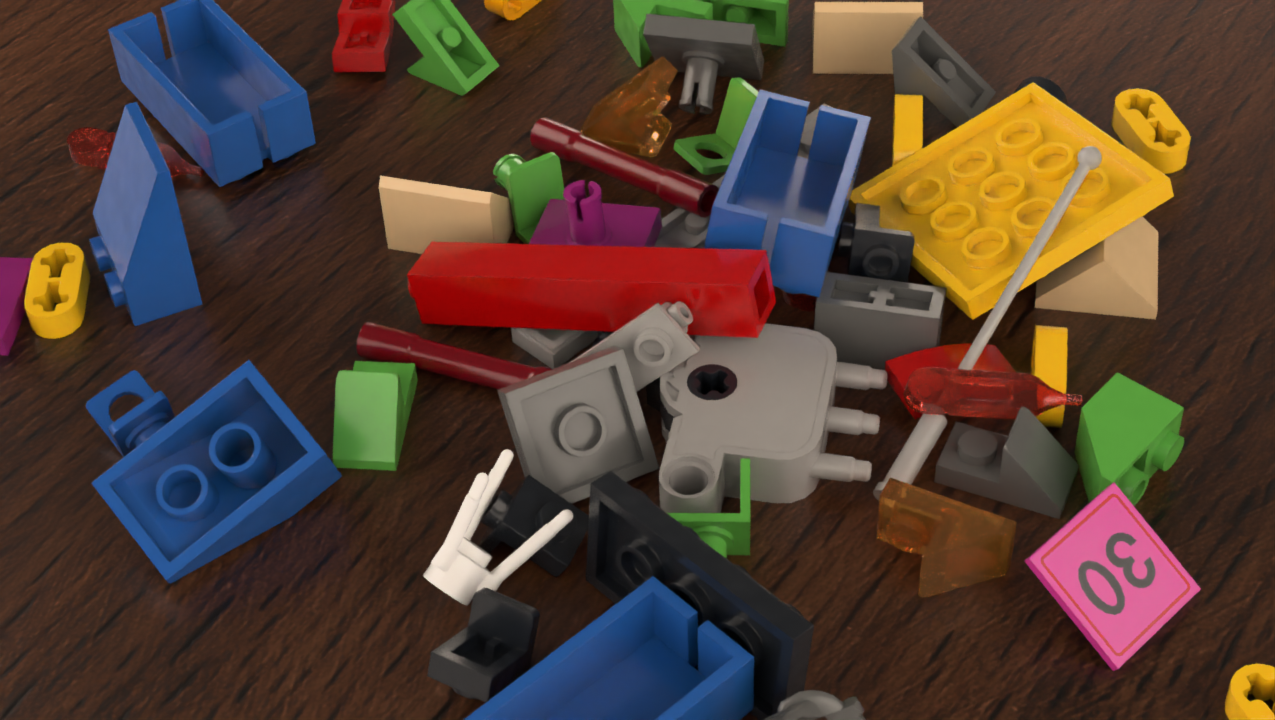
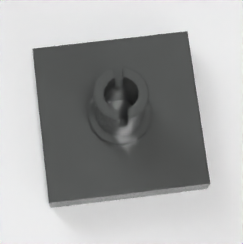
(704, 52)
(579, 424)

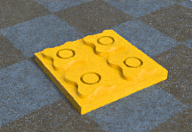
(992, 184)

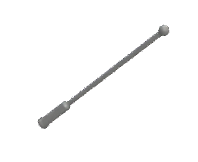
(931, 426)

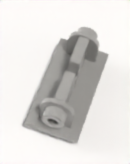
(653, 342)

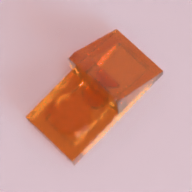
(631, 113)
(955, 539)

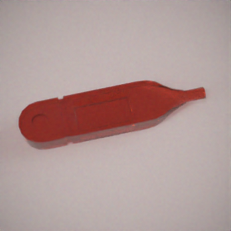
(93, 147)
(981, 393)

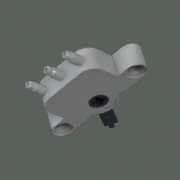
(762, 403)

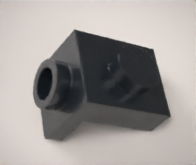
(875, 250)
(525, 511)
(490, 650)

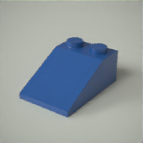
(142, 228)
(216, 475)

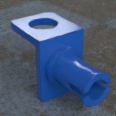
(139, 422)

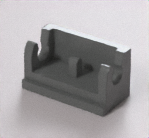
(878, 317)

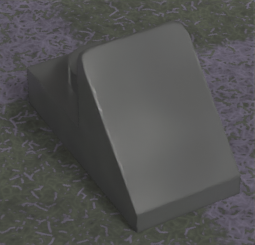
(933, 68)
(1016, 469)

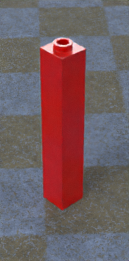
(590, 286)

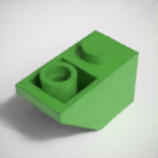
(1126, 437)

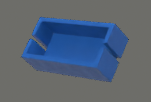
(216, 91)
(785, 200)
(635, 667)

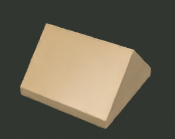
(859, 35)
(440, 213)
(1108, 278)

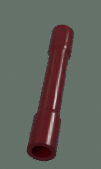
(670, 185)
(400, 346)

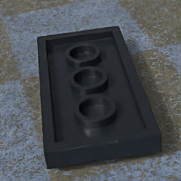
(638, 540)

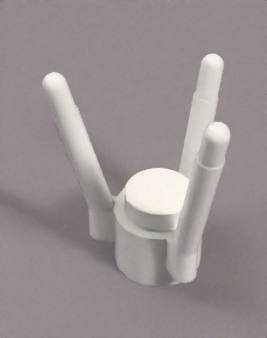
(460, 564)

